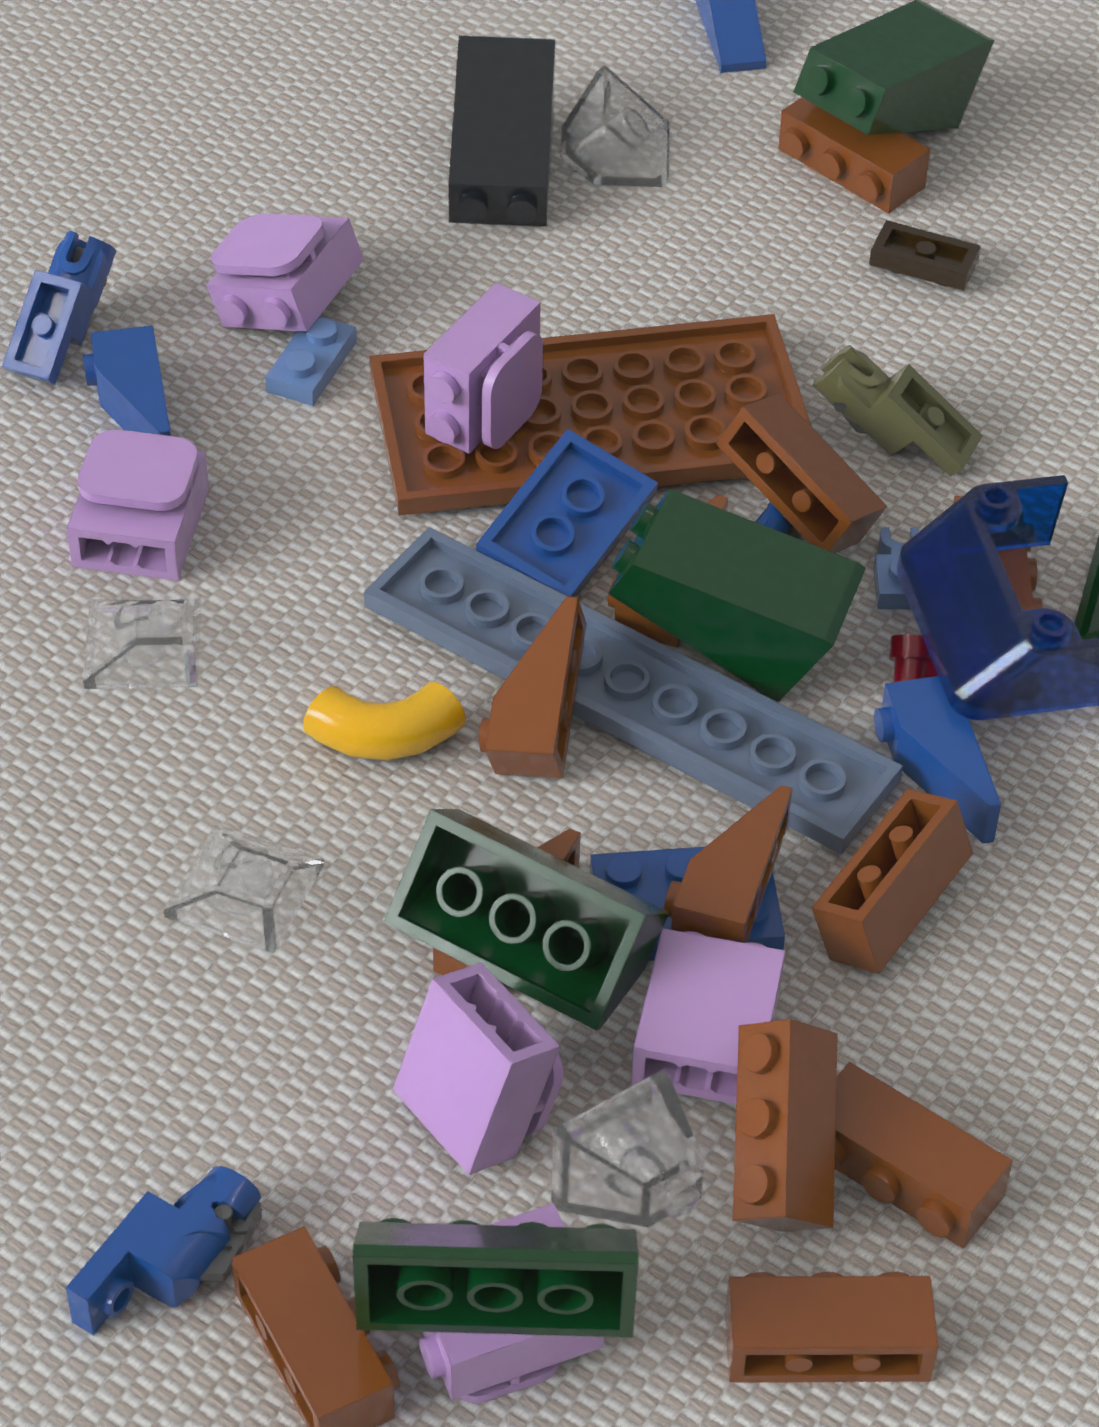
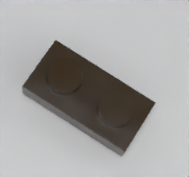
(924, 255)

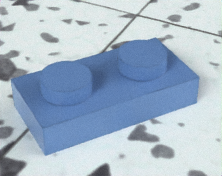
(311, 361)

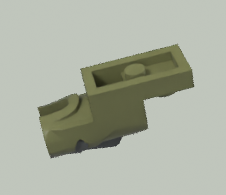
(897, 409)

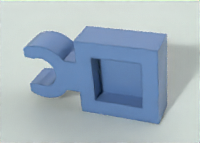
(887, 583)

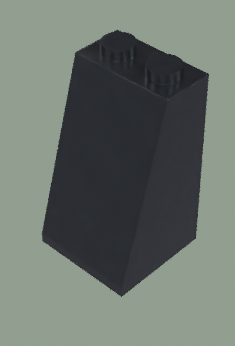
(502, 131)

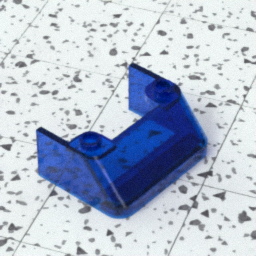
(980, 640)

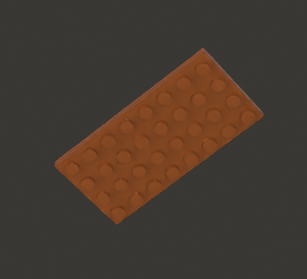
(637, 393)

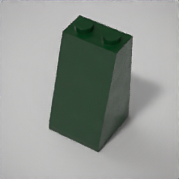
(897, 71)
(735, 589)

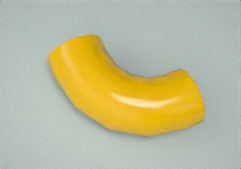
(384, 729)

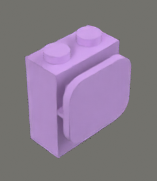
(282, 270)
(485, 372)
(137, 504)
(695, 1008)
(478, 1069)
(494, 1365)

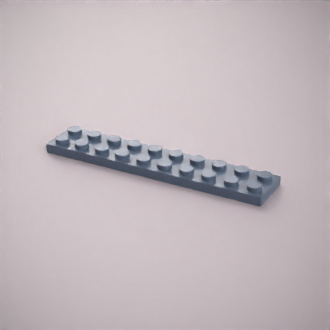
(642, 690)

